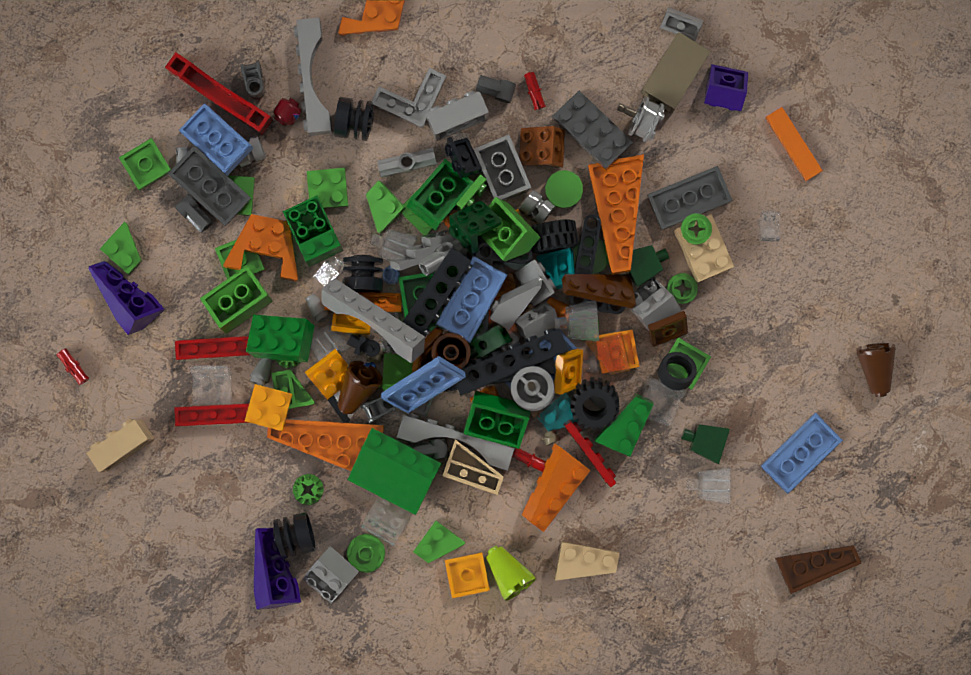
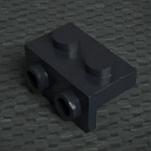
(463, 157)

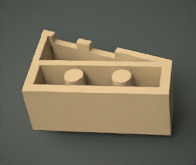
(471, 470)
(584, 561)

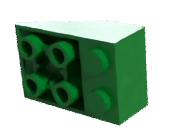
(313, 231)

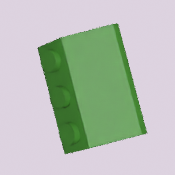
(513, 236)
(236, 300)

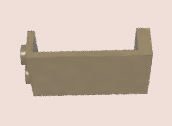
(675, 72)

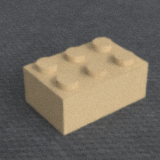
(706, 258)
(119, 445)

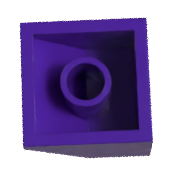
(726, 88)

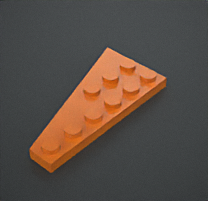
(617, 202)
(325, 440)

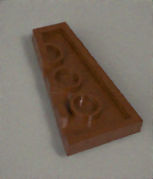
(604, 288)
(812, 567)

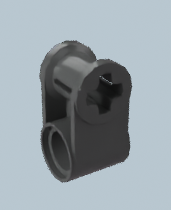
(253, 76)
(378, 409)

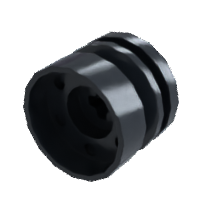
(353, 119)
(362, 273)
(294, 535)

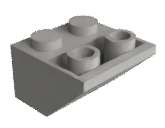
(532, 271)
(653, 303)
(330, 574)

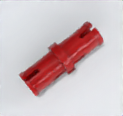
(72, 366)

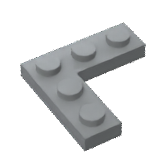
(407, 110)

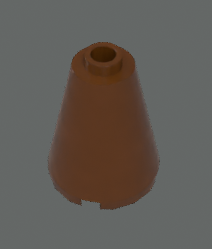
(462, 349)
(877, 365)
(358, 386)

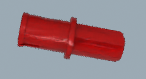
(534, 90)
(529, 459)

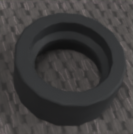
(682, 360)

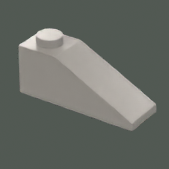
(513, 303)

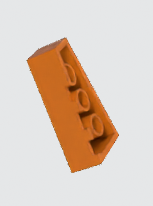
(554, 487)

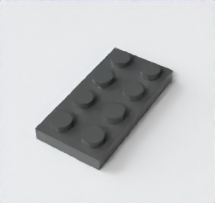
(592, 130)
(209, 185)
(688, 197)

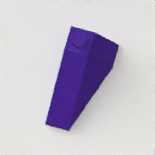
(127, 303)
(272, 578)

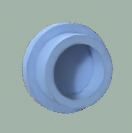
(390, 275)

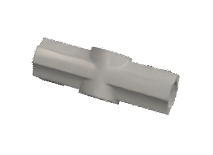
(394, 165)
(432, 262)

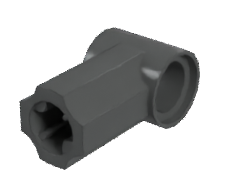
(501, 90)
(190, 210)
(434, 448)

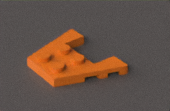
(377, 17)
(267, 238)

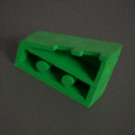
(626, 429)

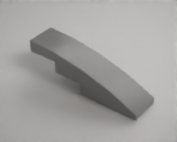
(419, 252)

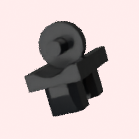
(364, 344)

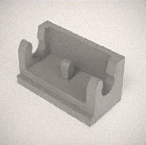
(536, 321)

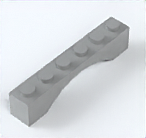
(310, 37)
(400, 336)
(416, 430)

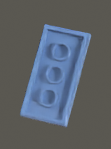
(216, 139)
(472, 299)
(423, 385)
(801, 453)

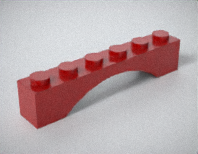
(218, 94)

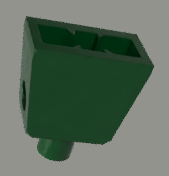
(646, 264)
(495, 339)
(707, 441)

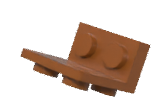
(542, 146)

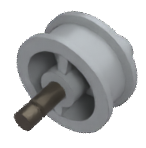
(644, 119)
(532, 388)

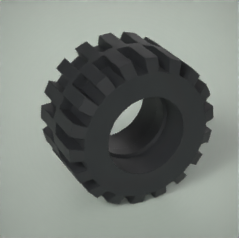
(555, 236)
(594, 418)

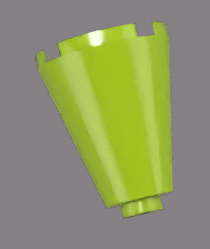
(508, 572)

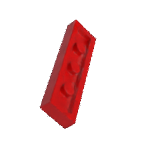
(211, 348)
(210, 415)
(586, 445)

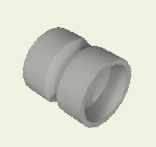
(256, 153)
(536, 207)

